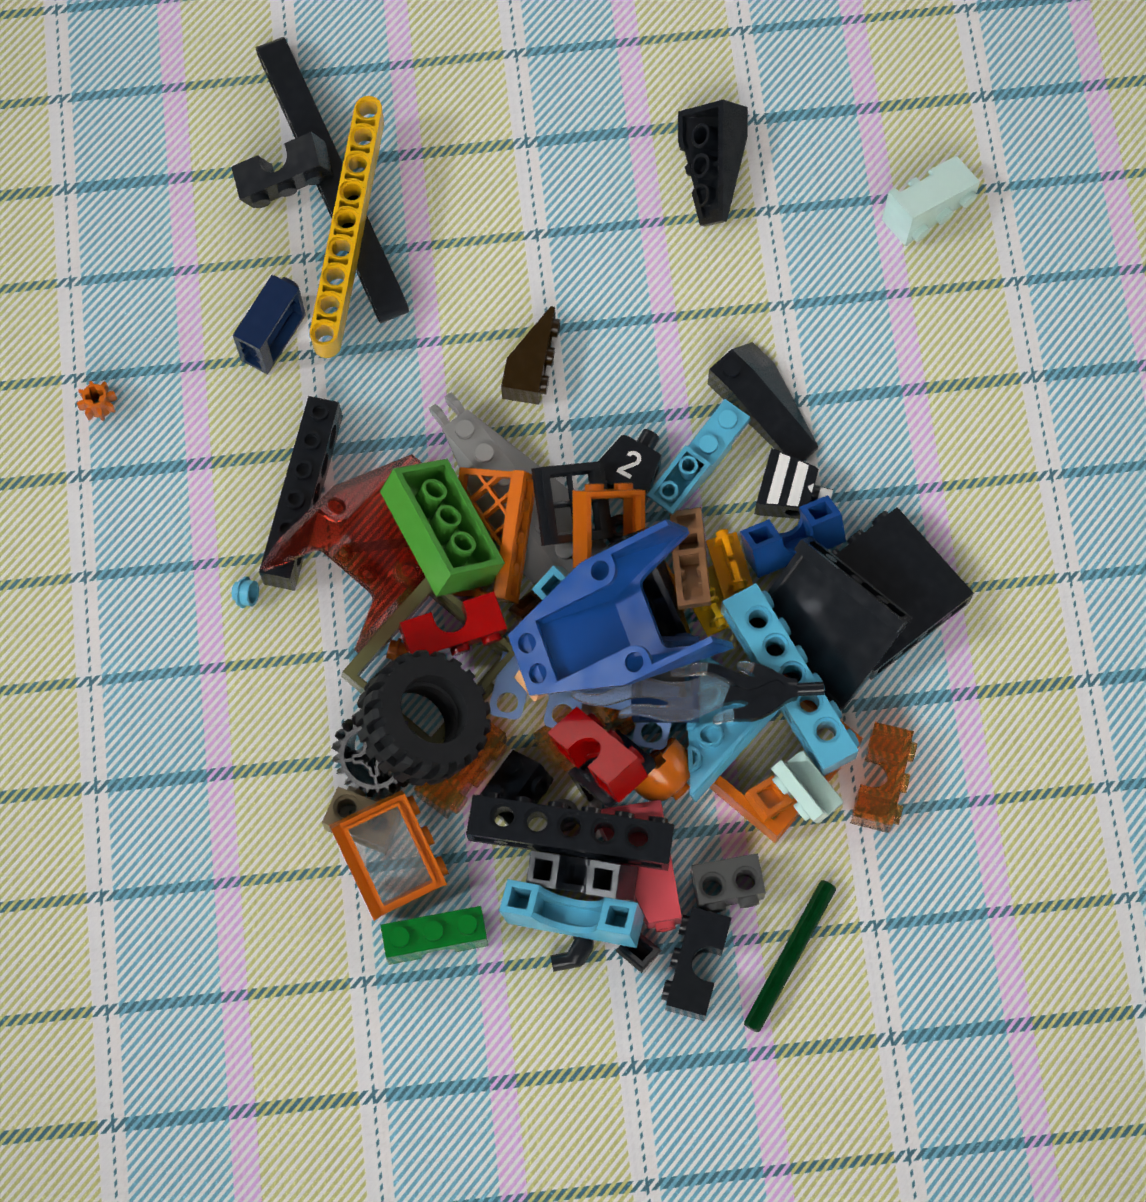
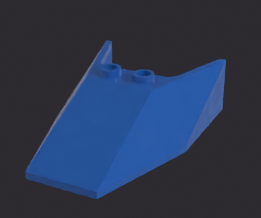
(599, 624)

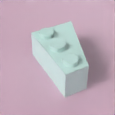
(930, 201)

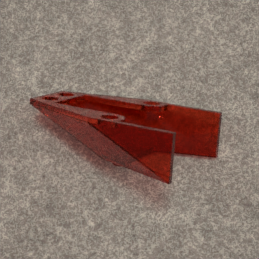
(363, 539)

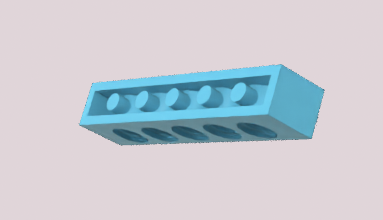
(754, 603)

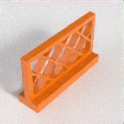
(513, 530)

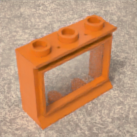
(389, 853)

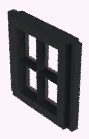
(546, 506)

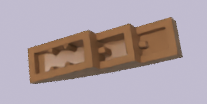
(691, 561)

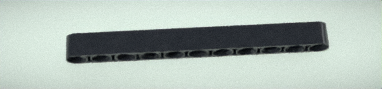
(303, 118)

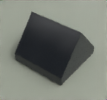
(641, 956)

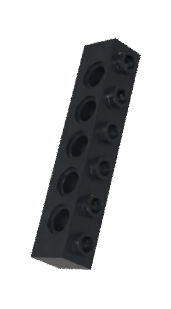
(303, 481)
(551, 839)

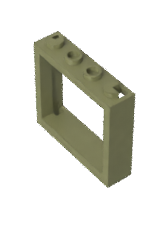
(391, 628)

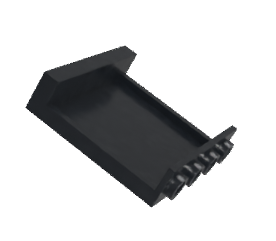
(910, 574)
(834, 618)

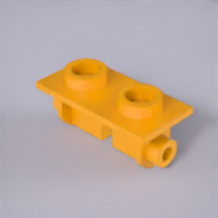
(729, 563)

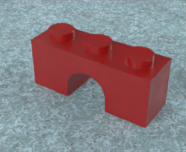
(482, 624)
(615, 769)

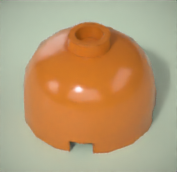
(669, 775)

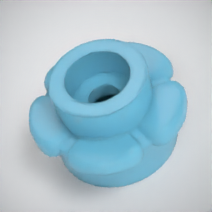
(245, 592)

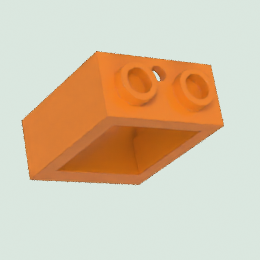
(582, 530)

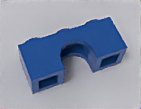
(771, 551)

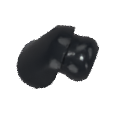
(576, 955)

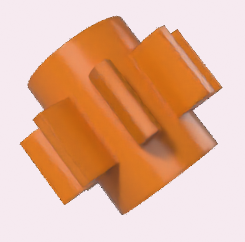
(94, 392)

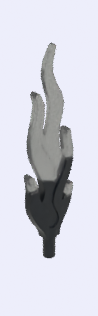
(719, 686)

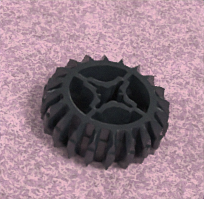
(372, 779)

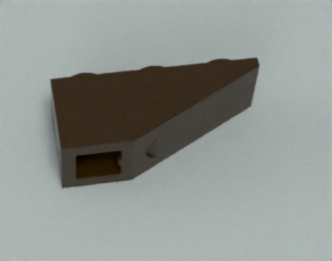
(526, 365)

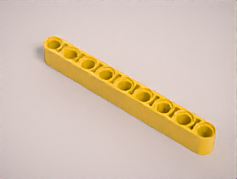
(347, 238)

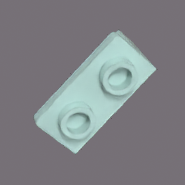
(808, 786)

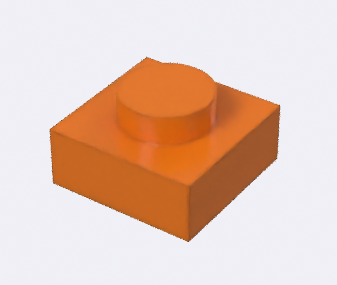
(767, 799)

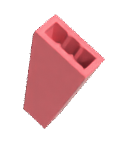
(654, 888)

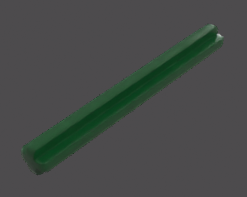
(789, 956)

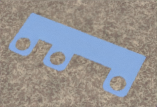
(507, 683)

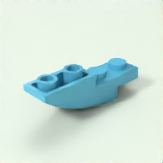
(699, 458)

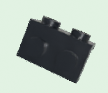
(519, 777)

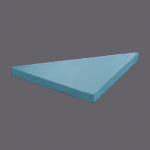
(716, 745)

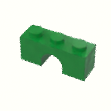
(443, 931)

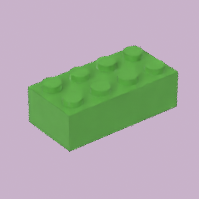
(442, 527)

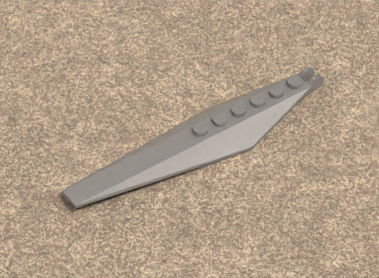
(481, 447)

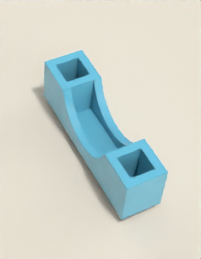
(601, 920)

